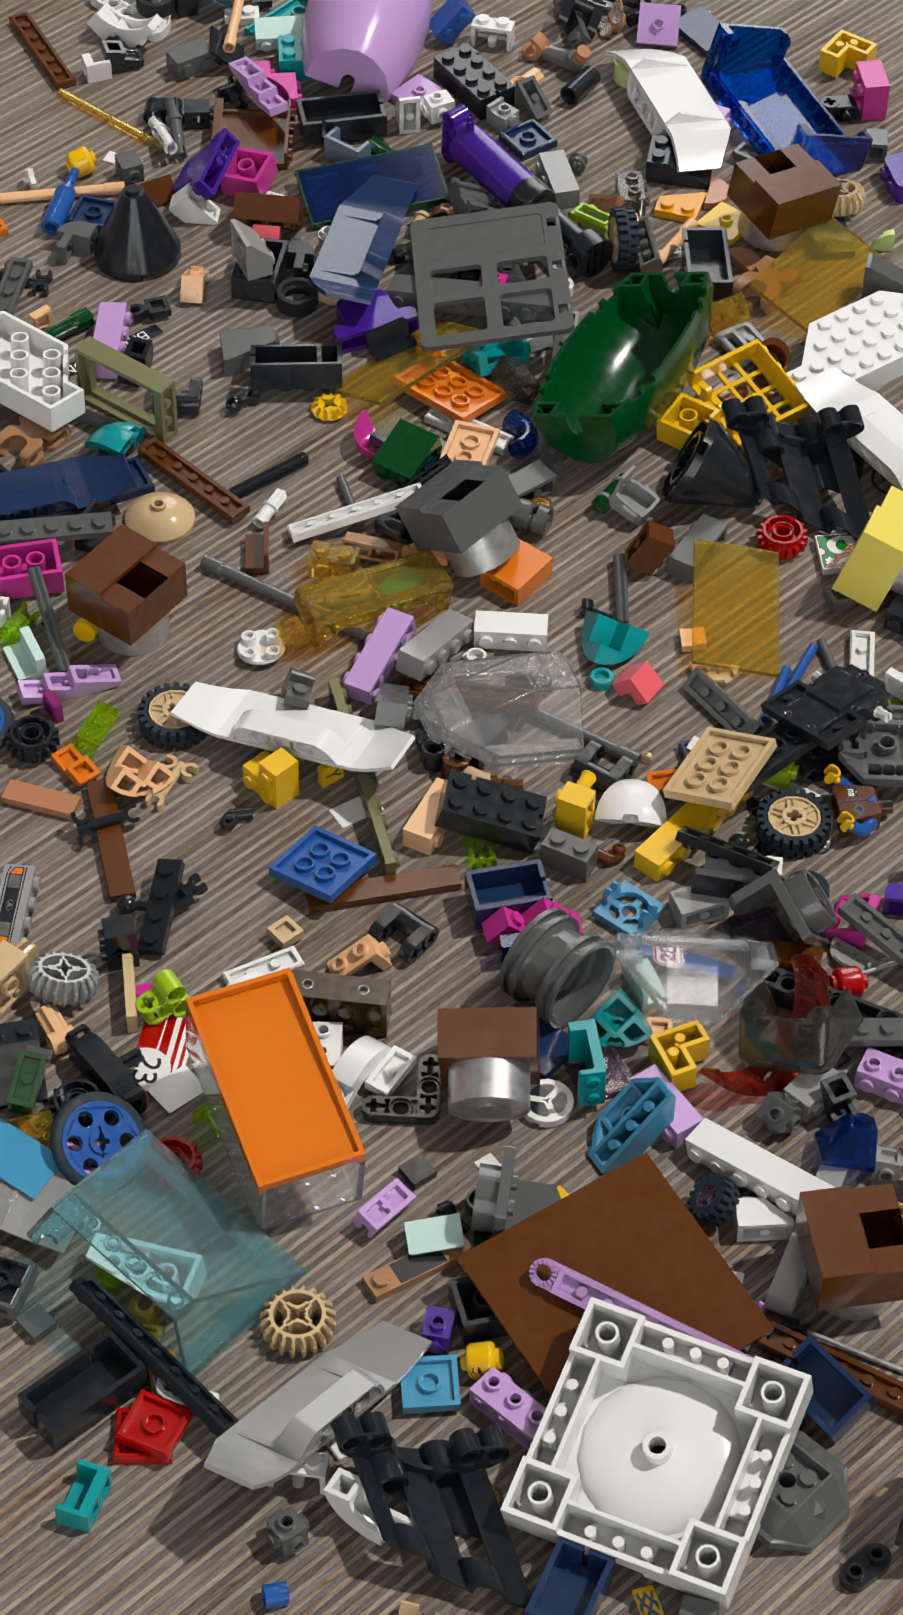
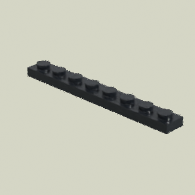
(153, 1355)

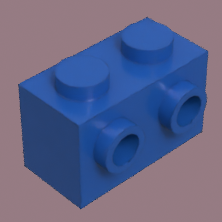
(451, 20)

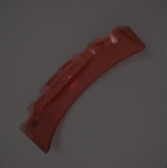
(810, 992)

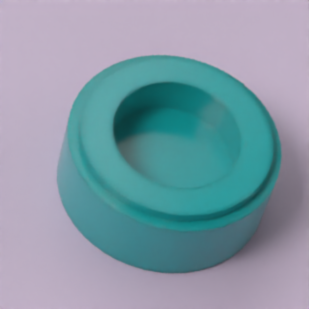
(601, 679)

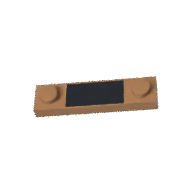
(410, 1271)

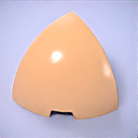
(135, 775)

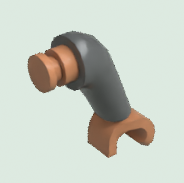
(568, 59)

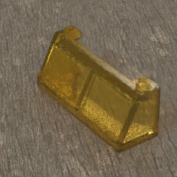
(369, 591)

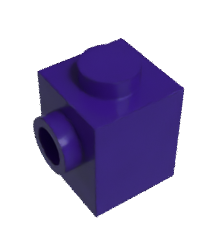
(439, 1328)

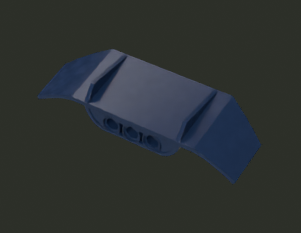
(362, 239)
(63, 486)

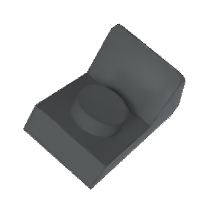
(532, 97)

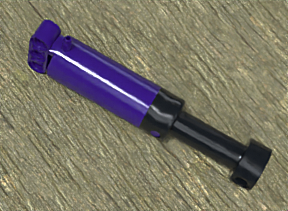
(516, 186)

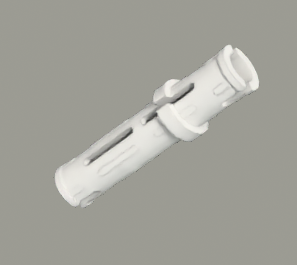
(160, 132)

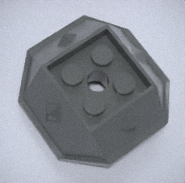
(876, 751)
(813, 1505)

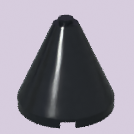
(136, 239)
(711, 472)

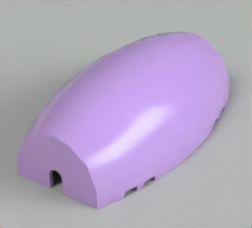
(364, 39)

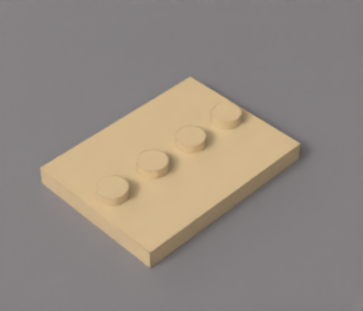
(720, 768)

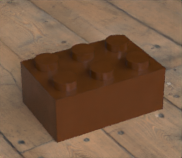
(269, 210)

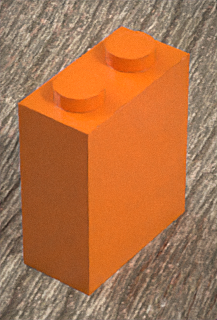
(519, 574)

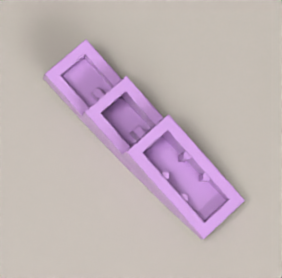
(257, 86)
(75, 683)

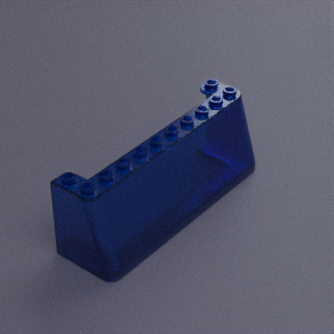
(772, 101)

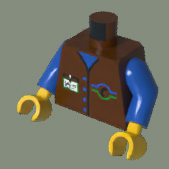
(855, 806)

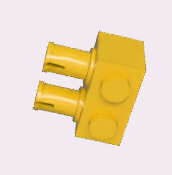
(576, 806)

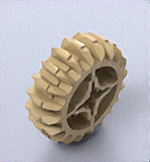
(850, 198)
(297, 1310)

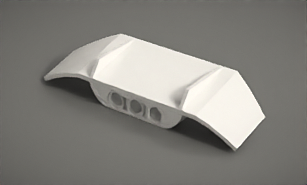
(676, 106)
(883, 433)
(307, 734)

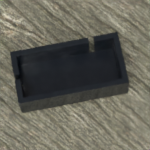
(472, 79)
(355, 113)
(708, 251)
(295, 367)
(490, 811)
(81, 1394)

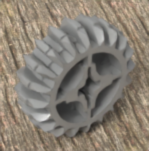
(62, 978)

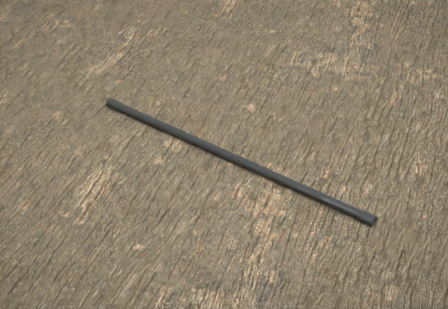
(220, 568)

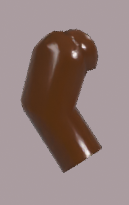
(615, 855)

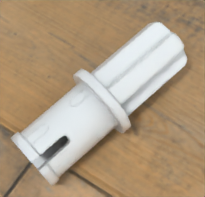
(269, 508)

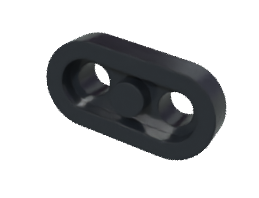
(868, 1567)

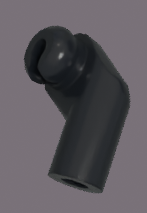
(234, 816)

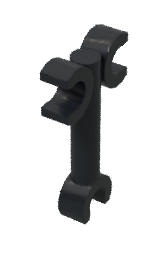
(39, 283)
(84, 826)

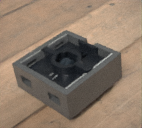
(16, 1282)

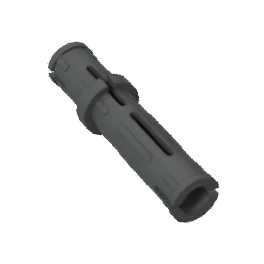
(174, 120)

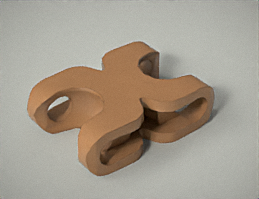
(743, 282)
(31, 440)

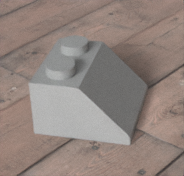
(250, 251)

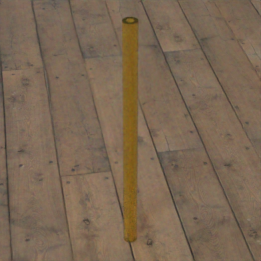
(110, 119)

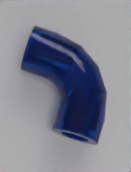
(524, 431)

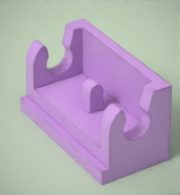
(384, 1207)

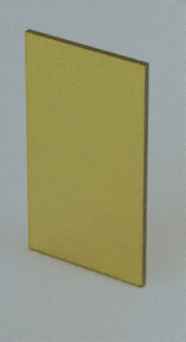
(815, 273)
(388, 378)
(735, 608)

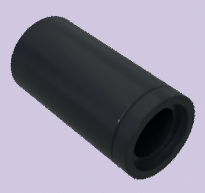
(580, 85)

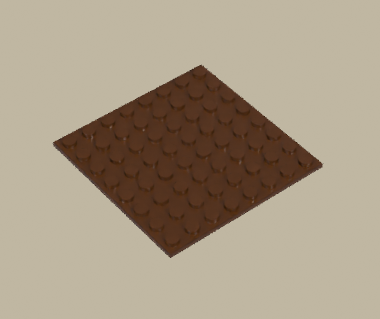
(626, 1235)

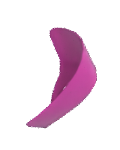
(362, 431)

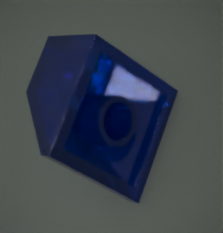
(848, 1143)

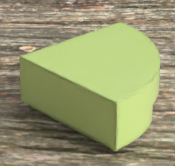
(884, 242)

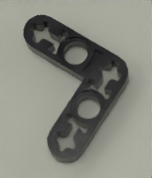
(415, 1105)

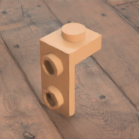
(193, 284)
(359, 955)

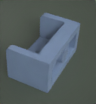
(340, 151)

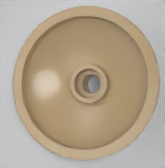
(161, 517)

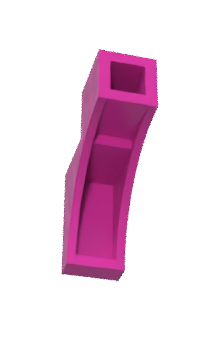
(285, 82)
(510, 922)

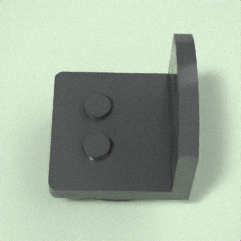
(800, 896)
(504, 1199)

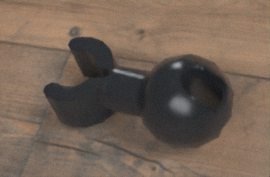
(236, 403)

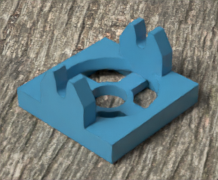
(644, 920)

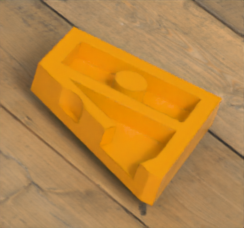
(680, 206)

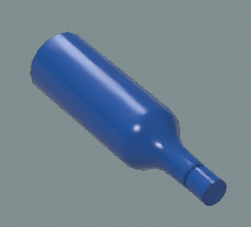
(60, 204)

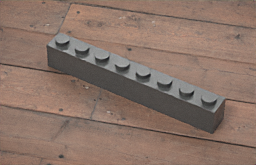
(526, 307)

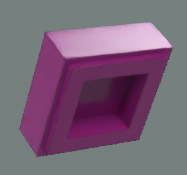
(53, 706)

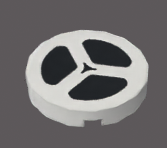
(550, 1103)

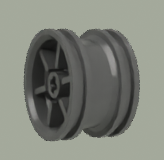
(557, 967)

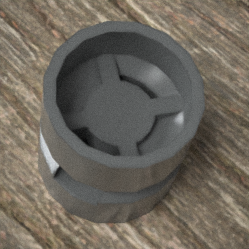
(534, 517)

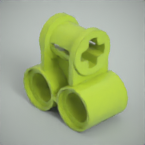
(164, 998)

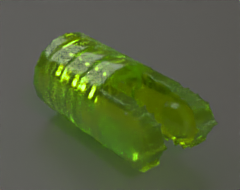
(10, 629)

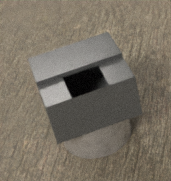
(465, 516)

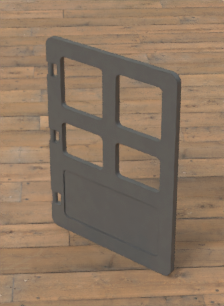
(484, 243)

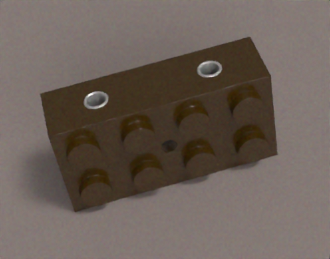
(339, 1000)

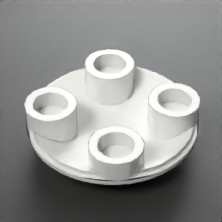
(260, 646)

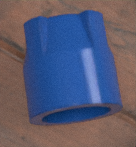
(275, 1594)

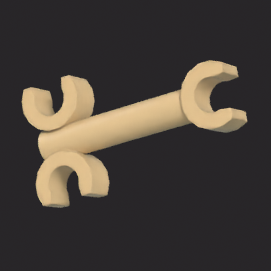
(178, 768)

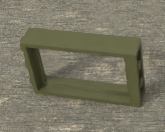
(163, 424)

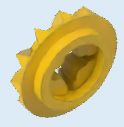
(329, 413)

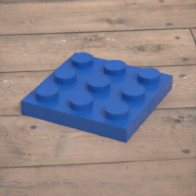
(322, 864)

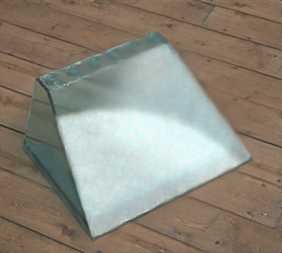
(175, 1244)

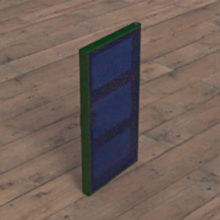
(330, 184)

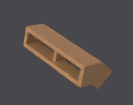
(373, 547)

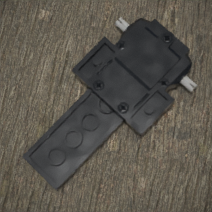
(820, 714)

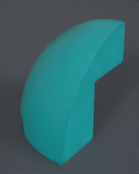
(116, 437)
(610, 641)
(620, 1022)

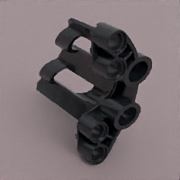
(811, 455)
(444, 1492)

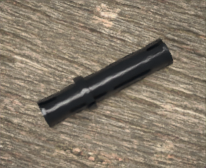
(430, 471)

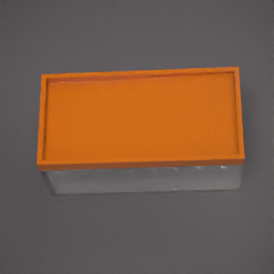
(274, 1099)

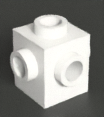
(436, 104)

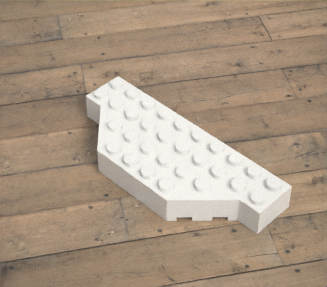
(858, 341)
(36, 375)

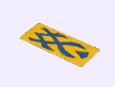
(647, 1601)

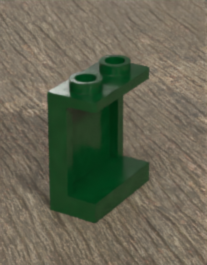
(405, 452)
(26, 1082)

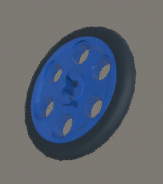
(67, 1125)

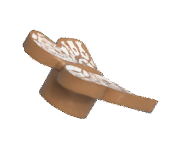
(613, 21)

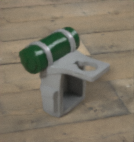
(627, 497)

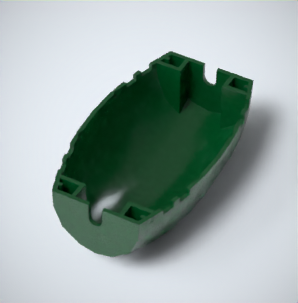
(624, 364)

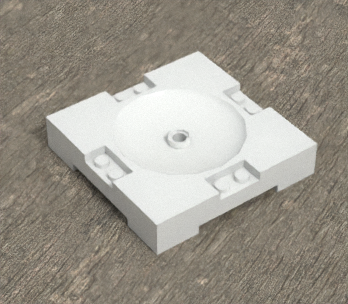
(673, 1513)

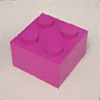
(870, 90)
(249, 172)

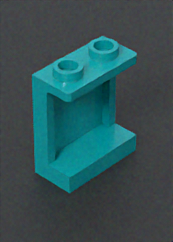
(485, 357)
(584, 1045)

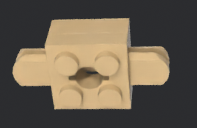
(13, 971)

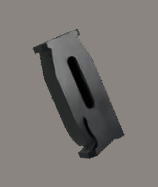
(101, 1065)

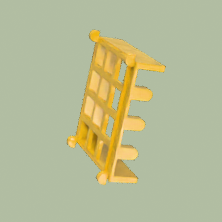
(771, 370)

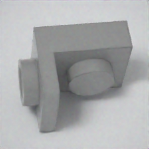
(888, 1164)

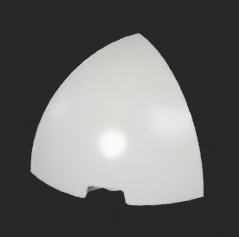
(632, 803)

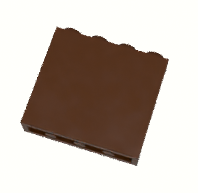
(258, 130)

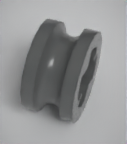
(578, 157)

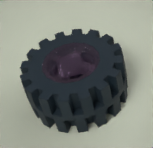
(713, 1199)

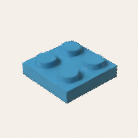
(431, 1386)

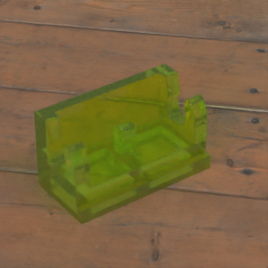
(96, 727)

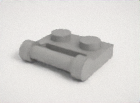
(741, 334)

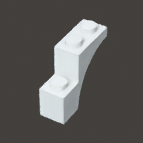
(132, 31)

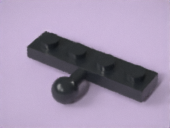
(734, 850)
(158, 908)

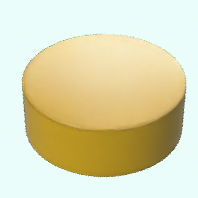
(85, 630)

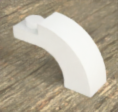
(357, 1064)
(351, 1504)

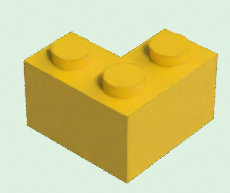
(844, 52)
(273, 776)
(677, 1052)

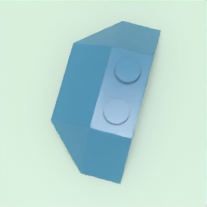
(631, 1122)

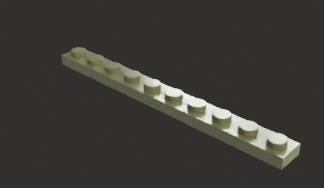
(366, 789)

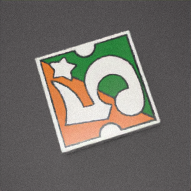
(833, 551)

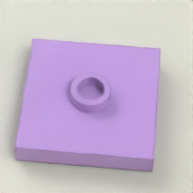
(658, 25)
(416, 87)

